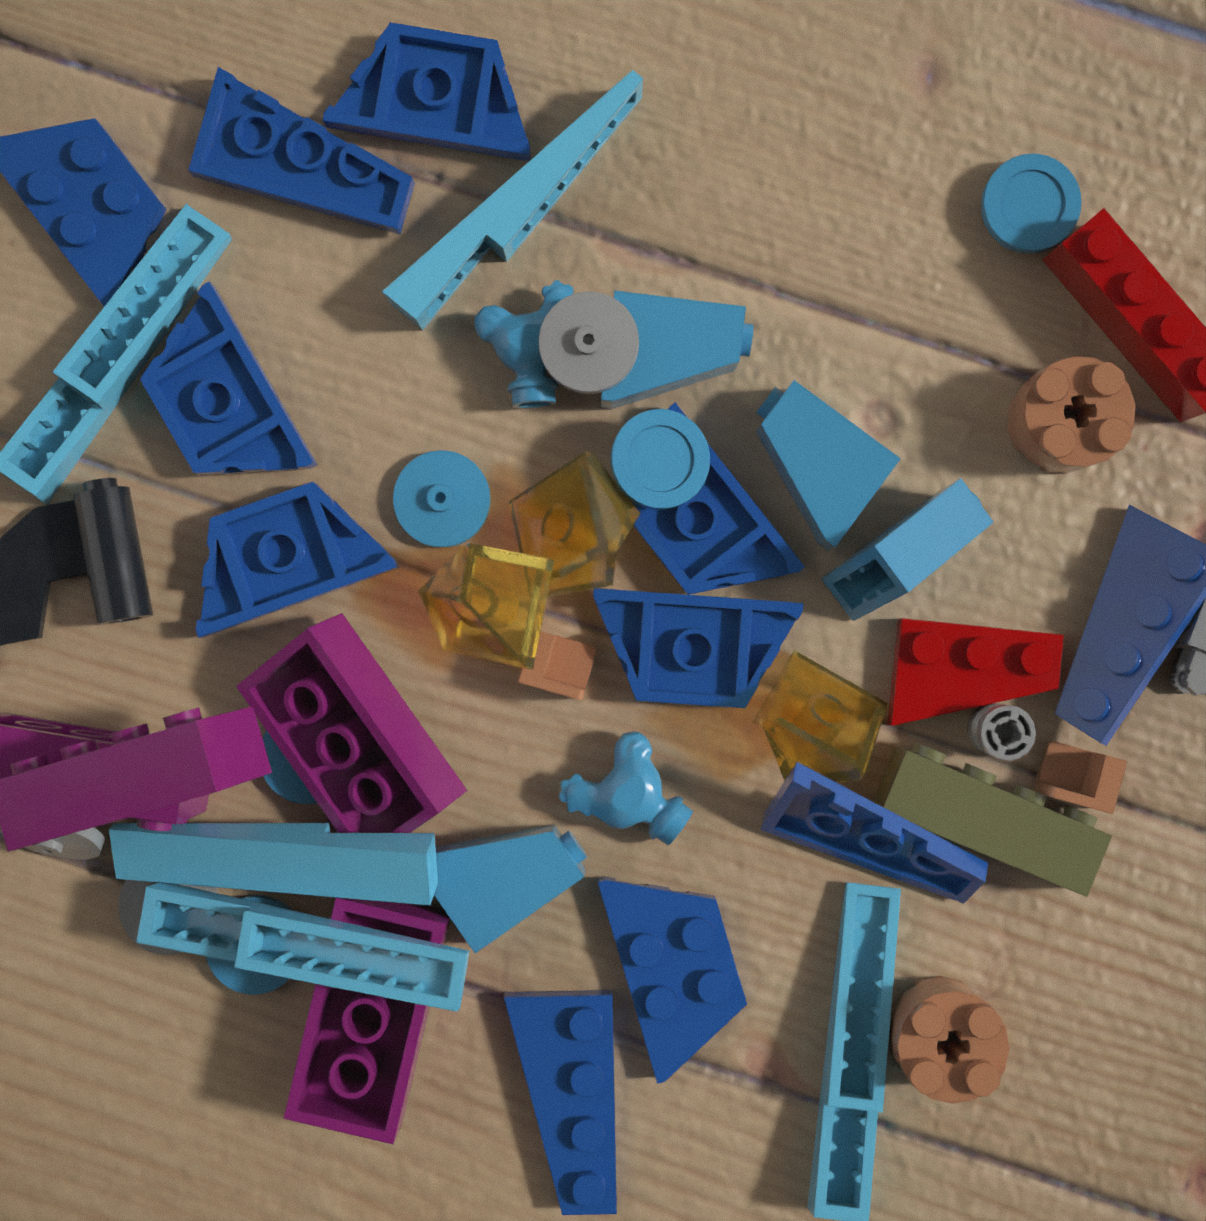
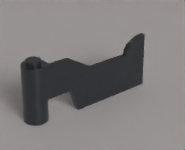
(70, 540)

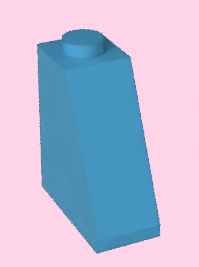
(679, 345)
(822, 460)
(908, 551)
(504, 879)

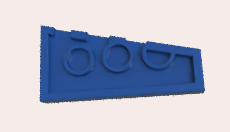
(277, 154)
(1138, 615)
(854, 829)
(570, 1079)

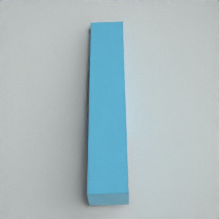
(512, 209)
(111, 354)
(281, 859)
(302, 946)
(855, 1054)

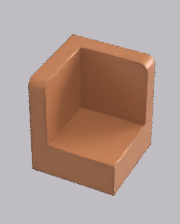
(560, 666)
(1080, 776)

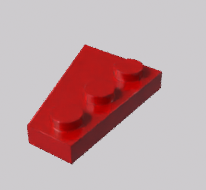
(967, 666)

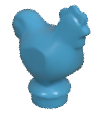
(517, 347)
(629, 793)

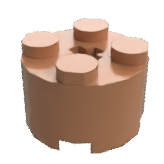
(1100, 404)
(965, 1065)

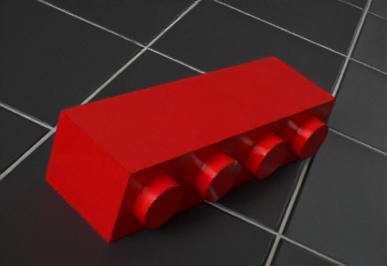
(1136, 311)

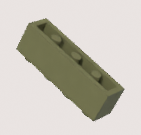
(993, 821)

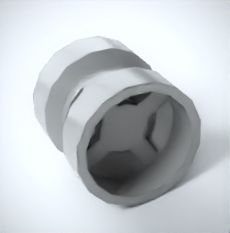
(990, 727)

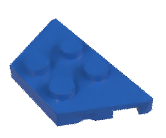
(434, 93)
(84, 198)
(221, 398)
(716, 536)
(283, 556)
(694, 644)
(674, 967)

